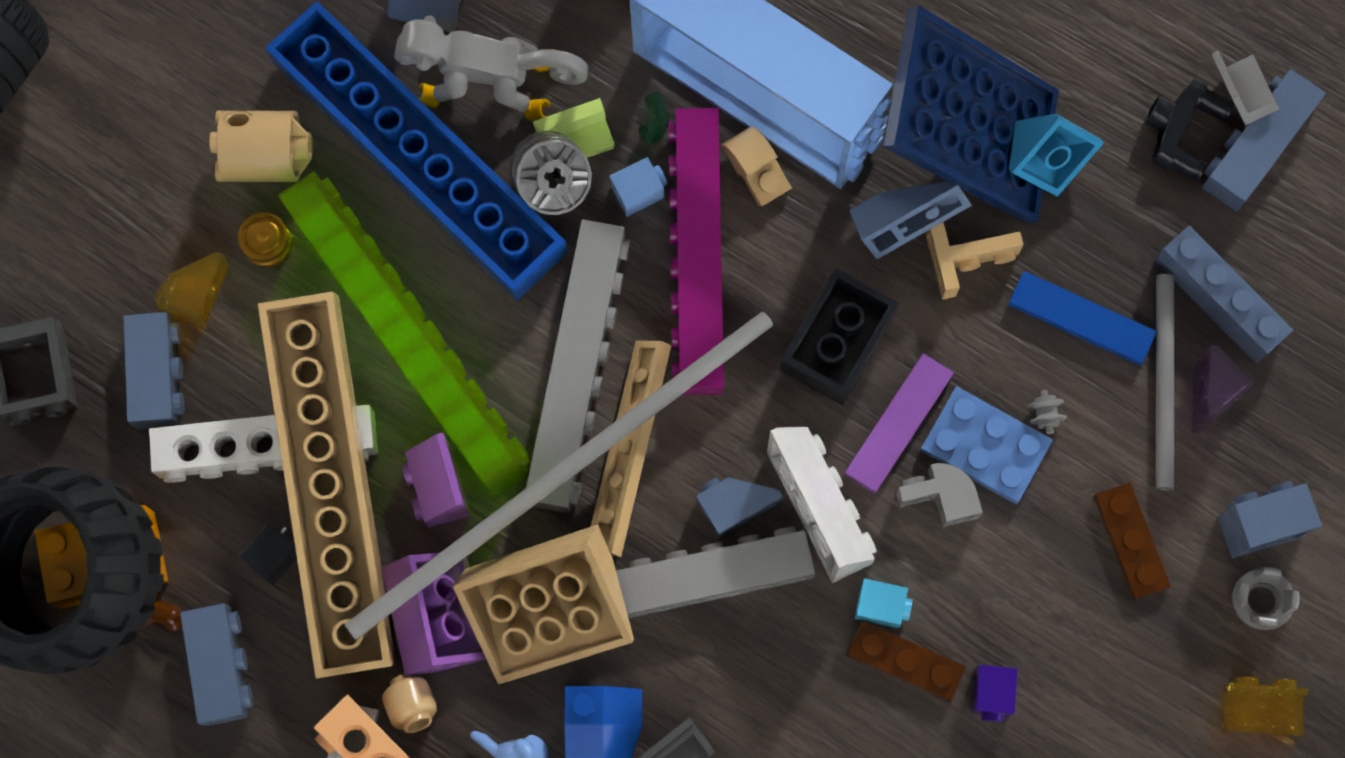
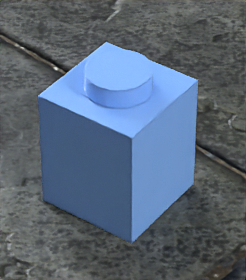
(638, 186)

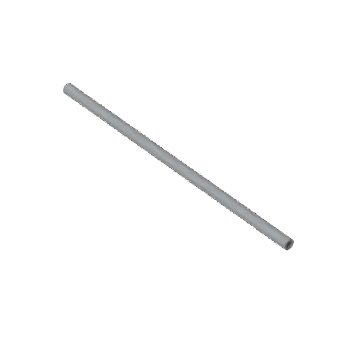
(557, 476)

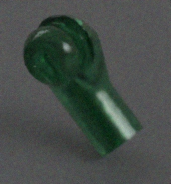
(657, 122)

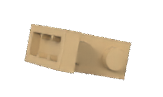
(967, 256)

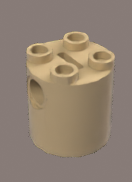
(260, 146)

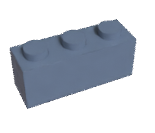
(153, 370)
(216, 664)

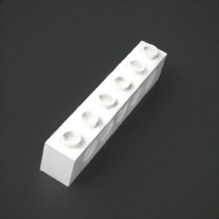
(171, 442)

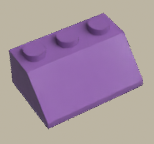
(432, 624)

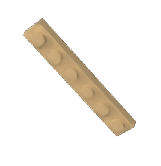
(628, 455)

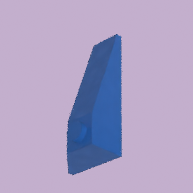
(602, 721)

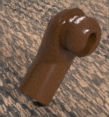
(166, 614)

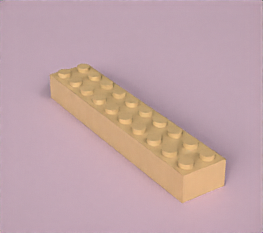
(325, 480)

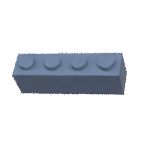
(1262, 141)
(1223, 294)

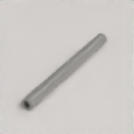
(1164, 383)

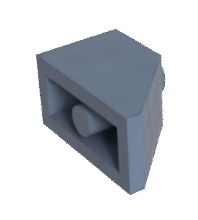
(734, 503)

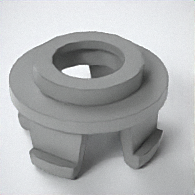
(1285, 598)

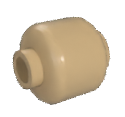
(409, 703)

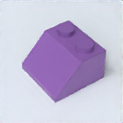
(436, 482)

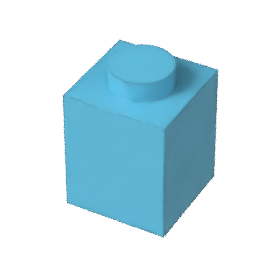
(883, 604)

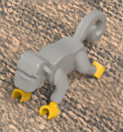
(483, 60)

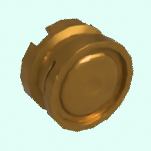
(265, 239)

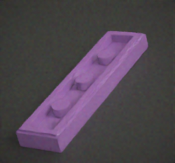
(899, 423)

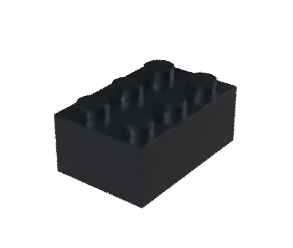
(838, 336)

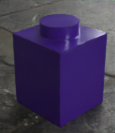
(994, 692)

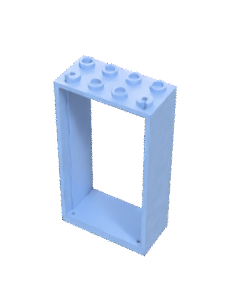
(770, 77)

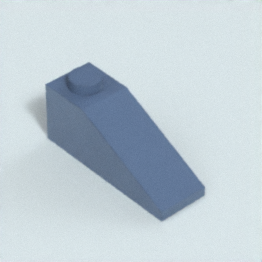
(904, 214)

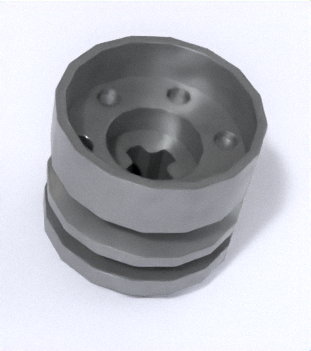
(541, 154)

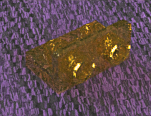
(1264, 708)

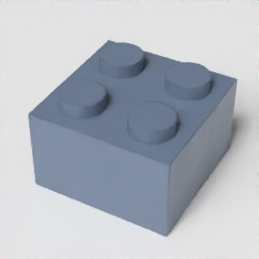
(1268, 520)

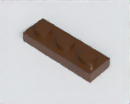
(1131, 541)
(906, 661)

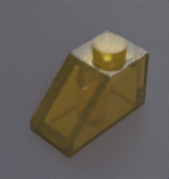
(193, 290)

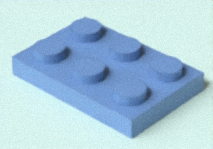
(986, 445)

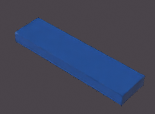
(1082, 318)

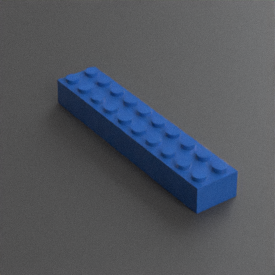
(417, 151)

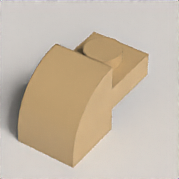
(757, 165)

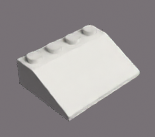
(819, 502)

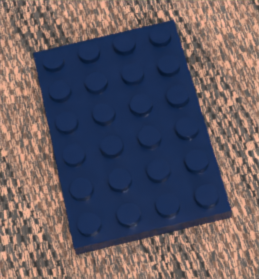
(959, 112)

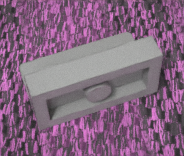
(1247, 88)

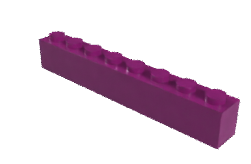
(698, 242)

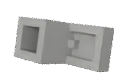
(951, 489)

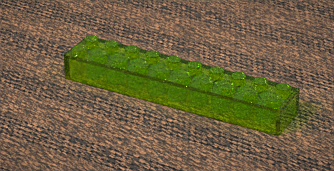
(401, 330)

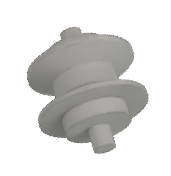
(1047, 412)

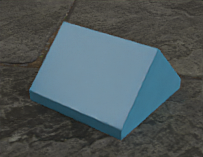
(1051, 151)

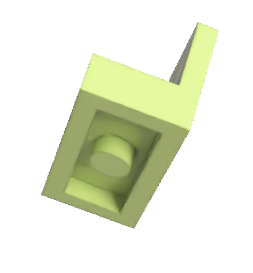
(583, 125)

